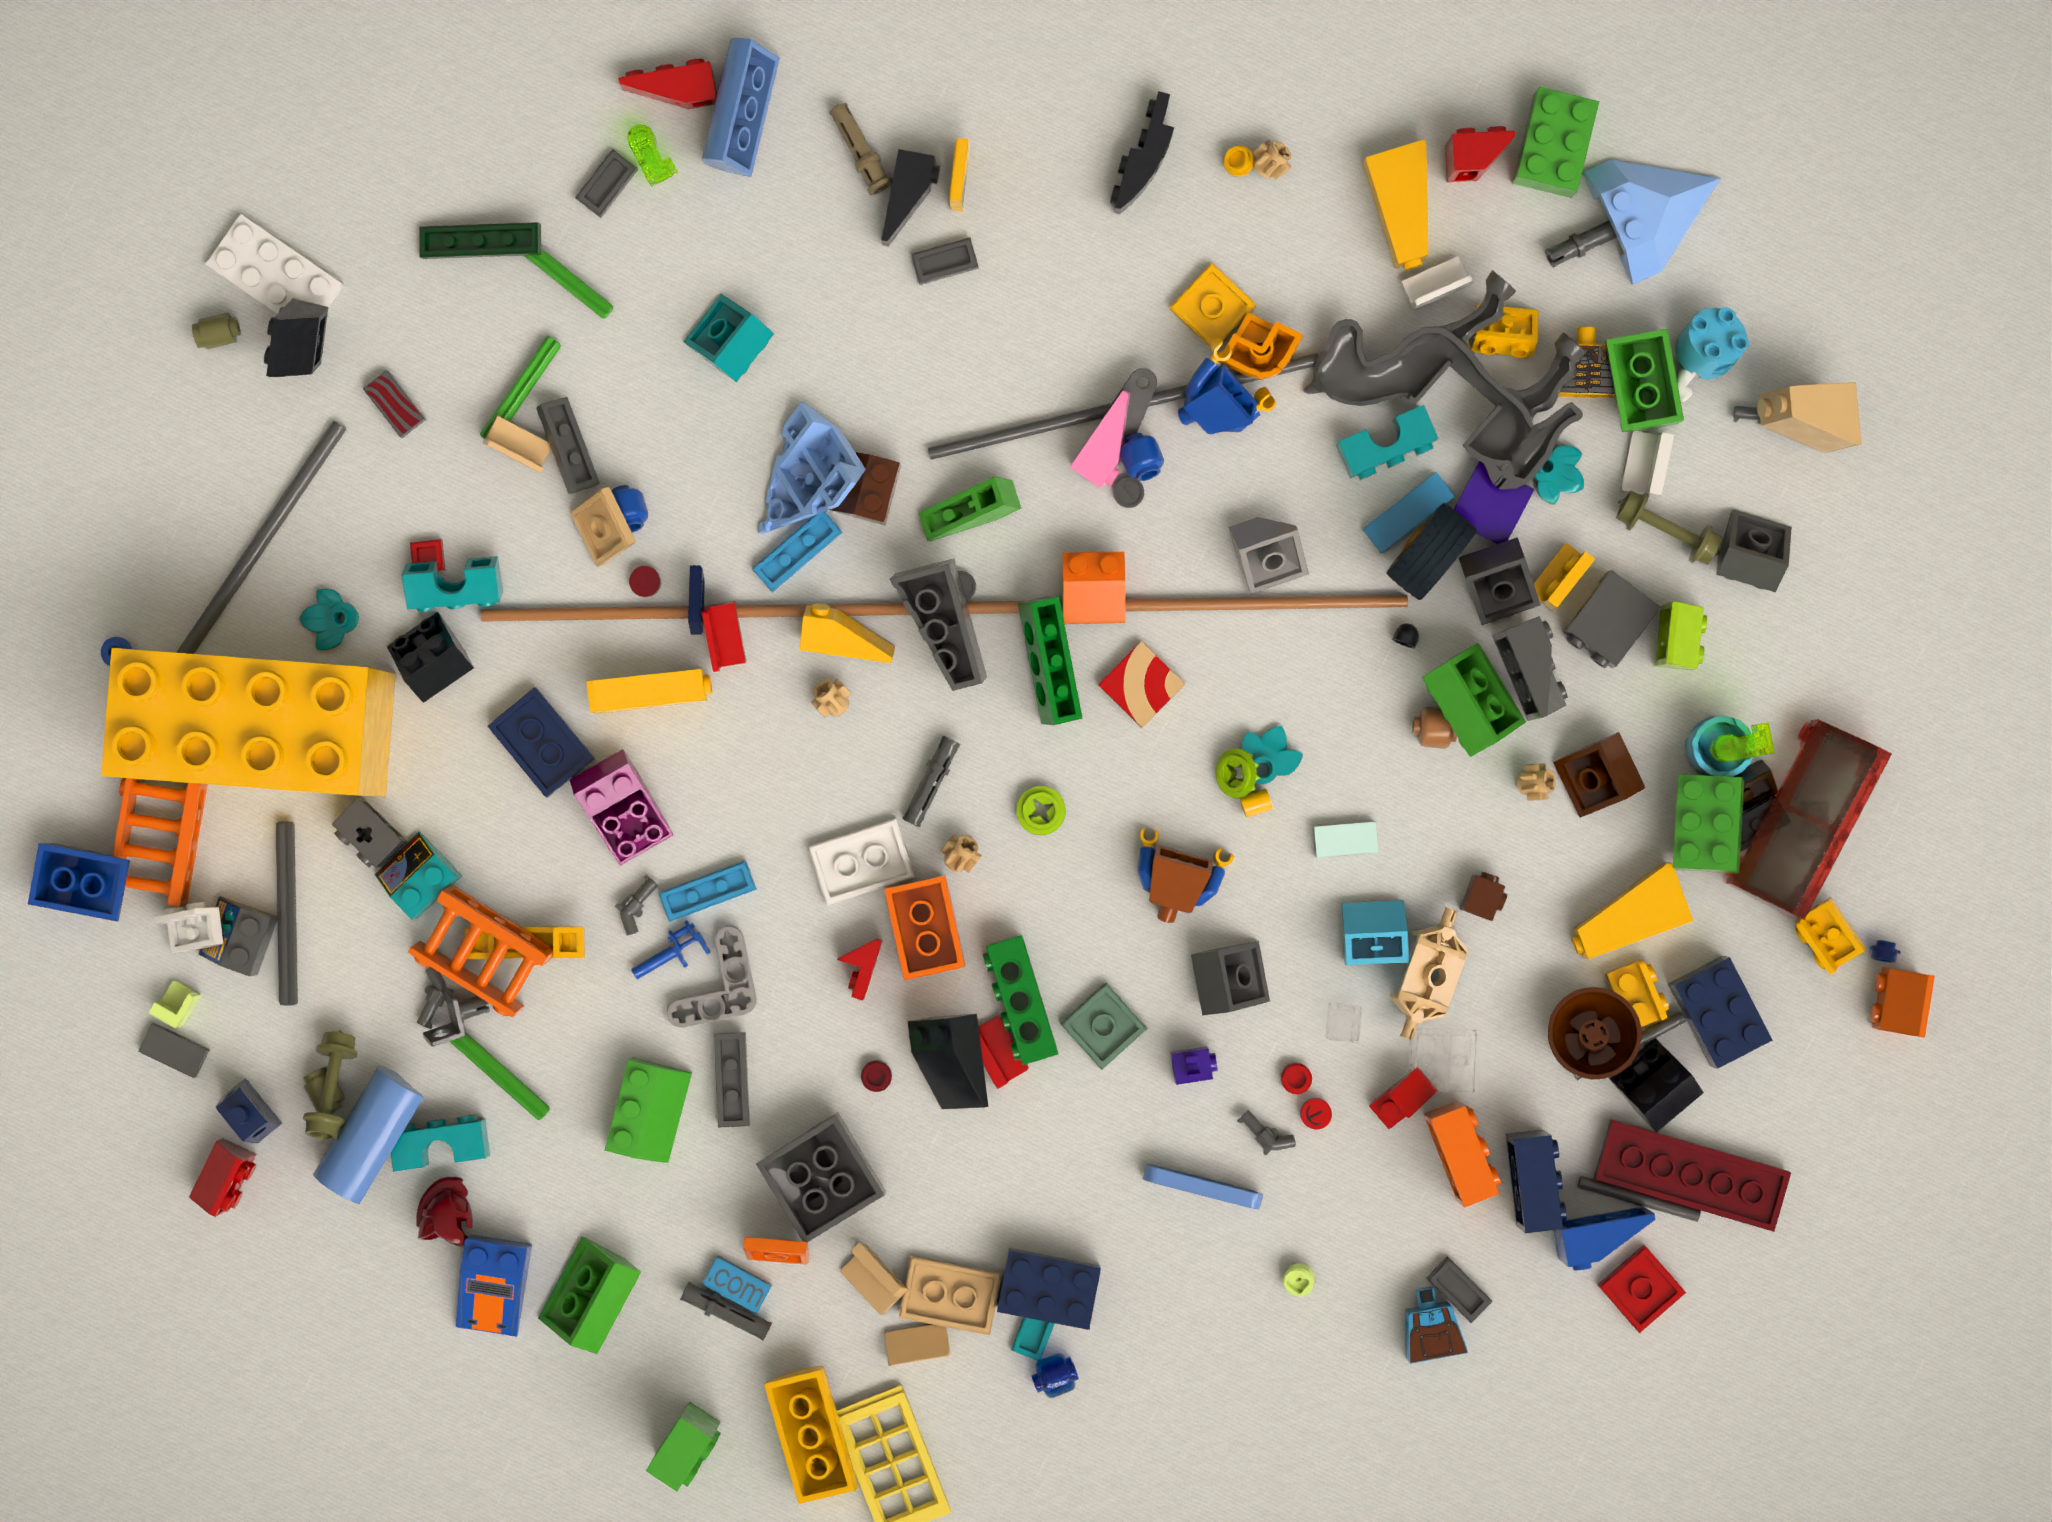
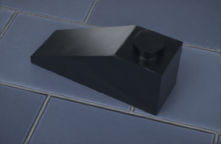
(909, 188)

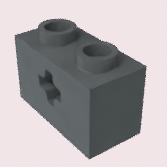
(385, 837)

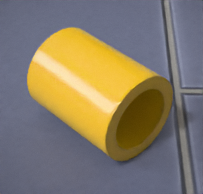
(1256, 803)

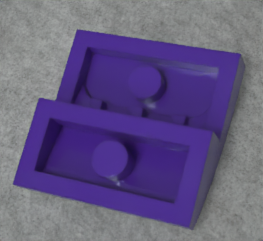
(1491, 509)

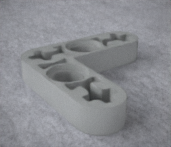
(732, 986)

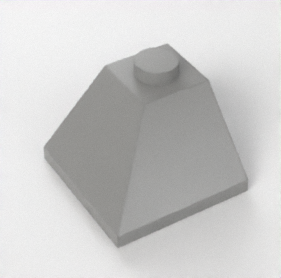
(1268, 552)

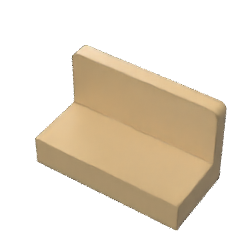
(517, 443)
(873, 1279)

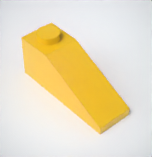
(835, 633)

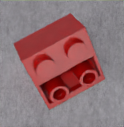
(1473, 153)
(222, 1177)

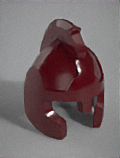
(443, 1210)

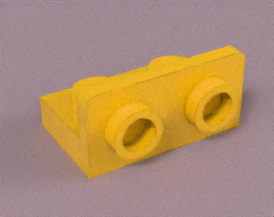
(1512, 336)
(1561, 575)
(1636, 985)

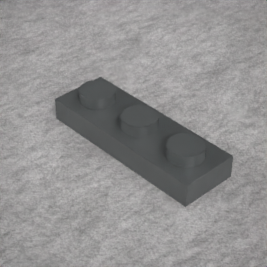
(567, 445)
(731, 1079)

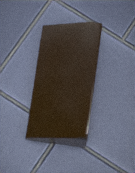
(1758, 784)

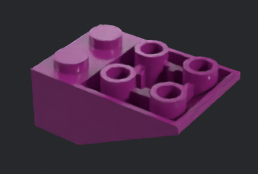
(620, 807)

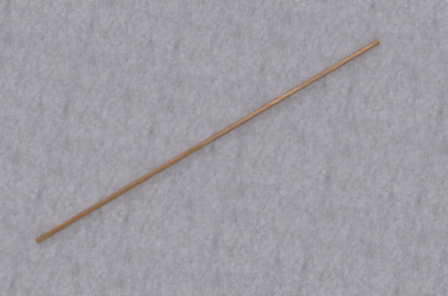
(984, 607)

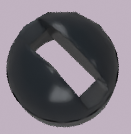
(1406, 635)

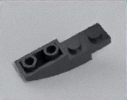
(1139, 165)

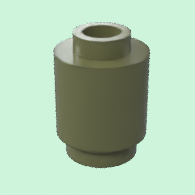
(216, 331)
(315, 1086)

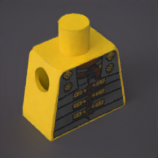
(1593, 370)

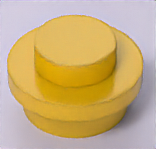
(1238, 161)

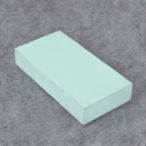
(1345, 839)

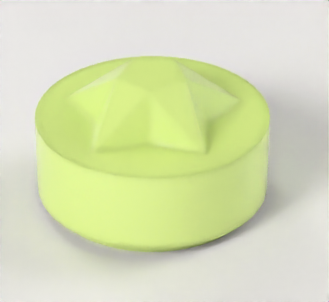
(1299, 1279)

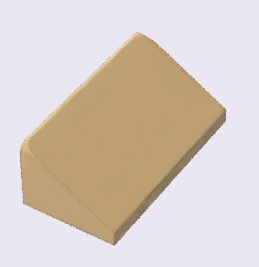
(916, 1344)

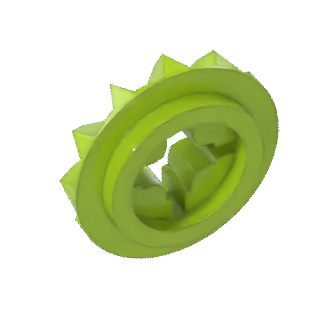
(1226, 773)
(1055, 814)

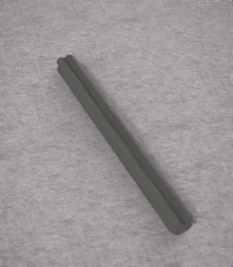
(286, 913)

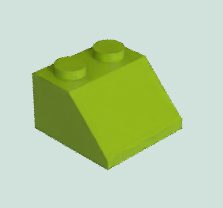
(1680, 636)

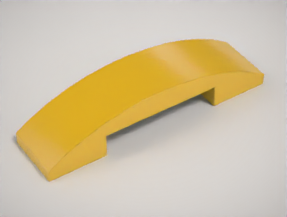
(565, 940)

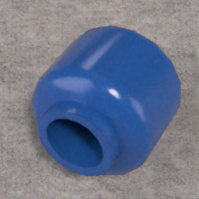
(1141, 457)
(632, 506)

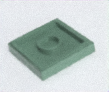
(1103, 1026)

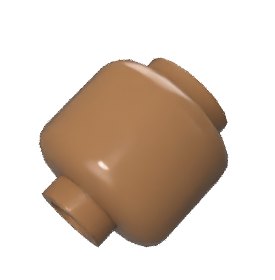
(1433, 729)

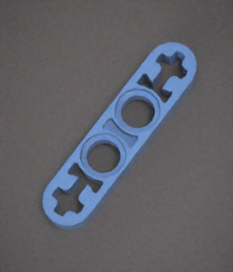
(1202, 1186)

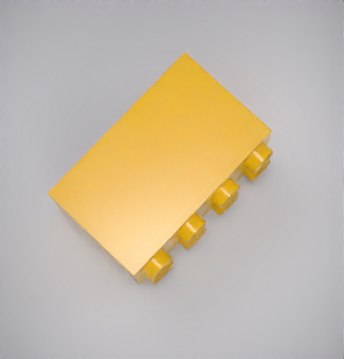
(248, 722)

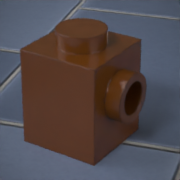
(1484, 896)

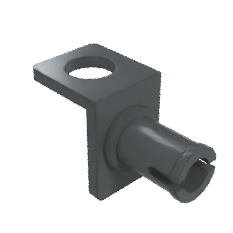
(458, 1013)

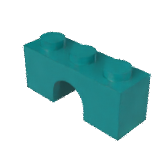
(1362, 455)
(427, 589)
(466, 1138)

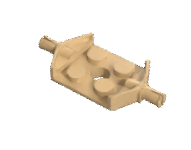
(1433, 949)

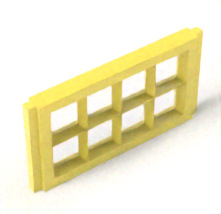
(870, 1407)

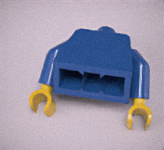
(1219, 399)

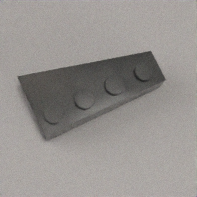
(942, 615)

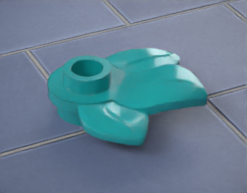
(1561, 475)
(325, 619)
(1272, 751)

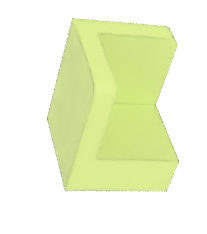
(175, 1004)

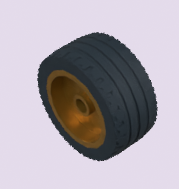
(1431, 551)

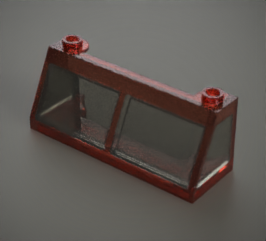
(1809, 819)

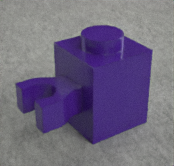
(1193, 1065)

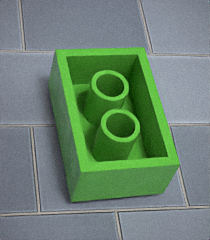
(1555, 142)
(1473, 700)
(1708, 823)
(685, 1448)

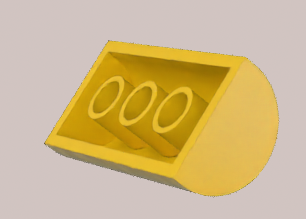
(811, 1434)

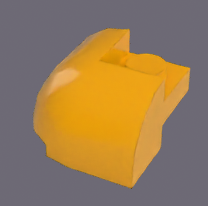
(1261, 348)

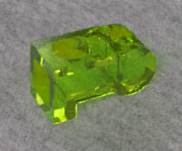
(643, 144)
(1732, 748)

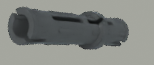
(1579, 244)
(931, 781)
(720, 1308)

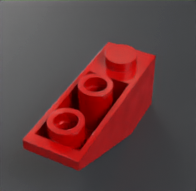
(681, 86)

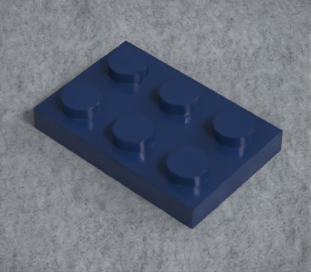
(541, 742)

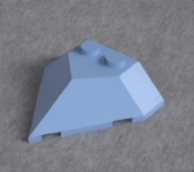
(1648, 210)
(812, 472)

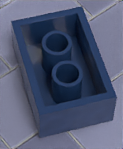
(1720, 1012)
(1535, 1181)
(1049, 1288)

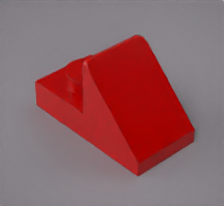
(865, 958)
(1403, 1098)

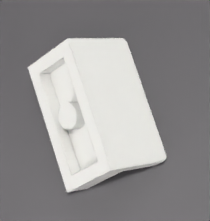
(1435, 283)
(1647, 463)

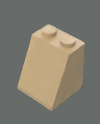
(1813, 414)

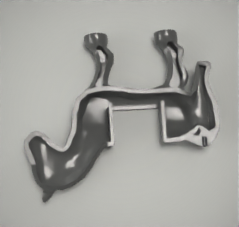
(1421, 359)

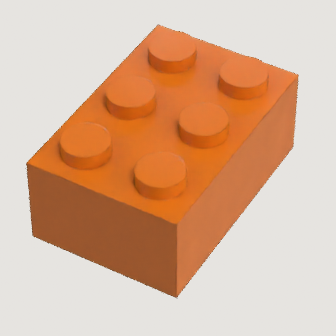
(924, 927)
(1463, 1153)

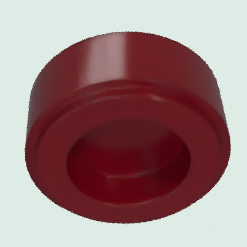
(645, 581)
(876, 1076)

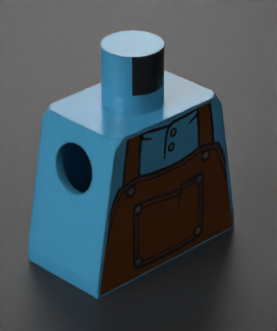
(1431, 1329)

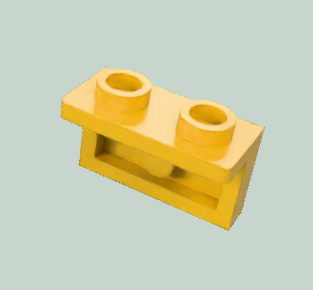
(1829, 936)

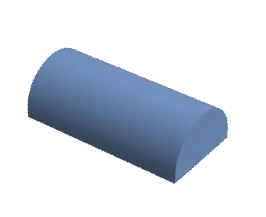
(740, 107)
(368, 1135)

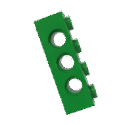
(1050, 660)
(1043, 1044)

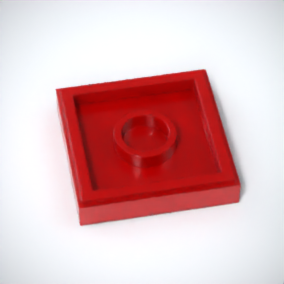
(1641, 1288)

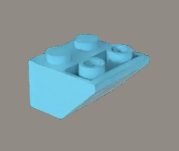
(1375, 933)

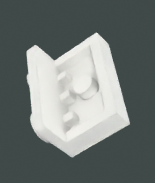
(192, 928)

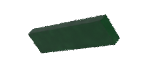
(480, 240)

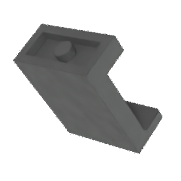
(1611, 620)

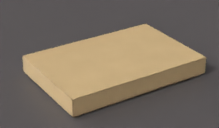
(950, 1295)

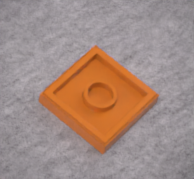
(776, 1250)

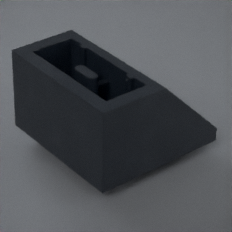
(296, 339)
(429, 657)
(1657, 1085)

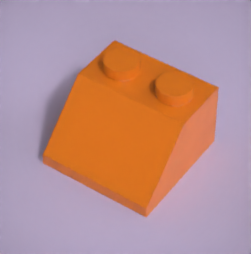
(1093, 587)
(1902, 1002)

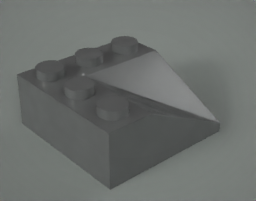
(1529, 664)
(821, 1178)

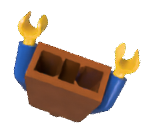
(1178, 878)

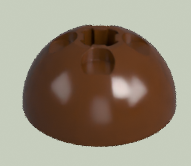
(1600, 1017)

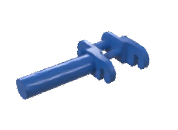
(671, 952)

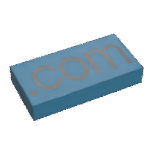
(737, 1284)

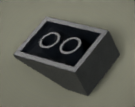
(950, 1059)

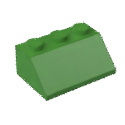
(1644, 381)
(648, 1111)
(589, 1296)

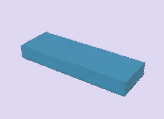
(1408, 512)
(797, 550)
(707, 891)

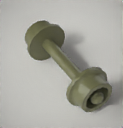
(1704, 546)
(337, 1047)

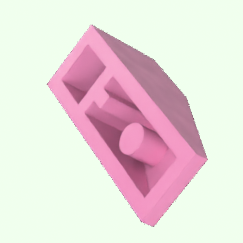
(1102, 451)

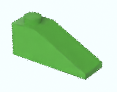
(970, 508)

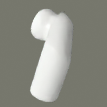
(1683, 379)

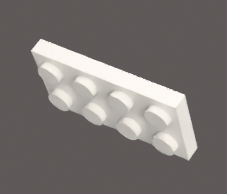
(270, 268)

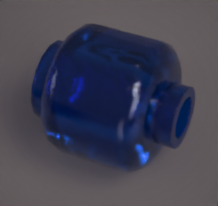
(1055, 1375)

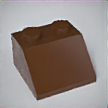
(873, 492)
(1599, 775)

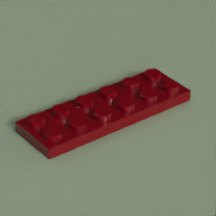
(1692, 1175)

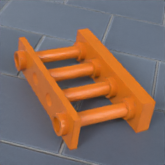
(186, 828)
(507, 936)

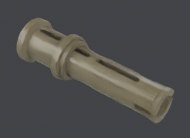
(866, 161)

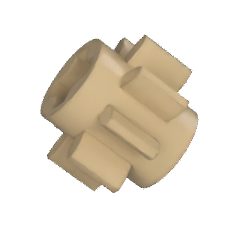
(1272, 159)
(831, 698)
(1536, 781)
(961, 853)

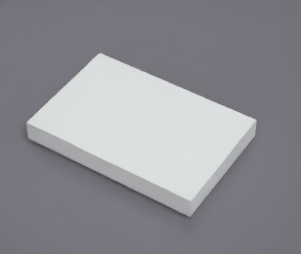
(861, 861)

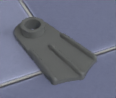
(1138, 400)

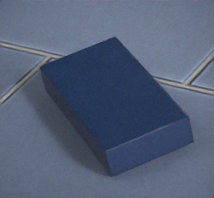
(696, 599)

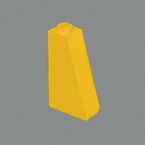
(1400, 196)
(648, 691)
(1637, 913)

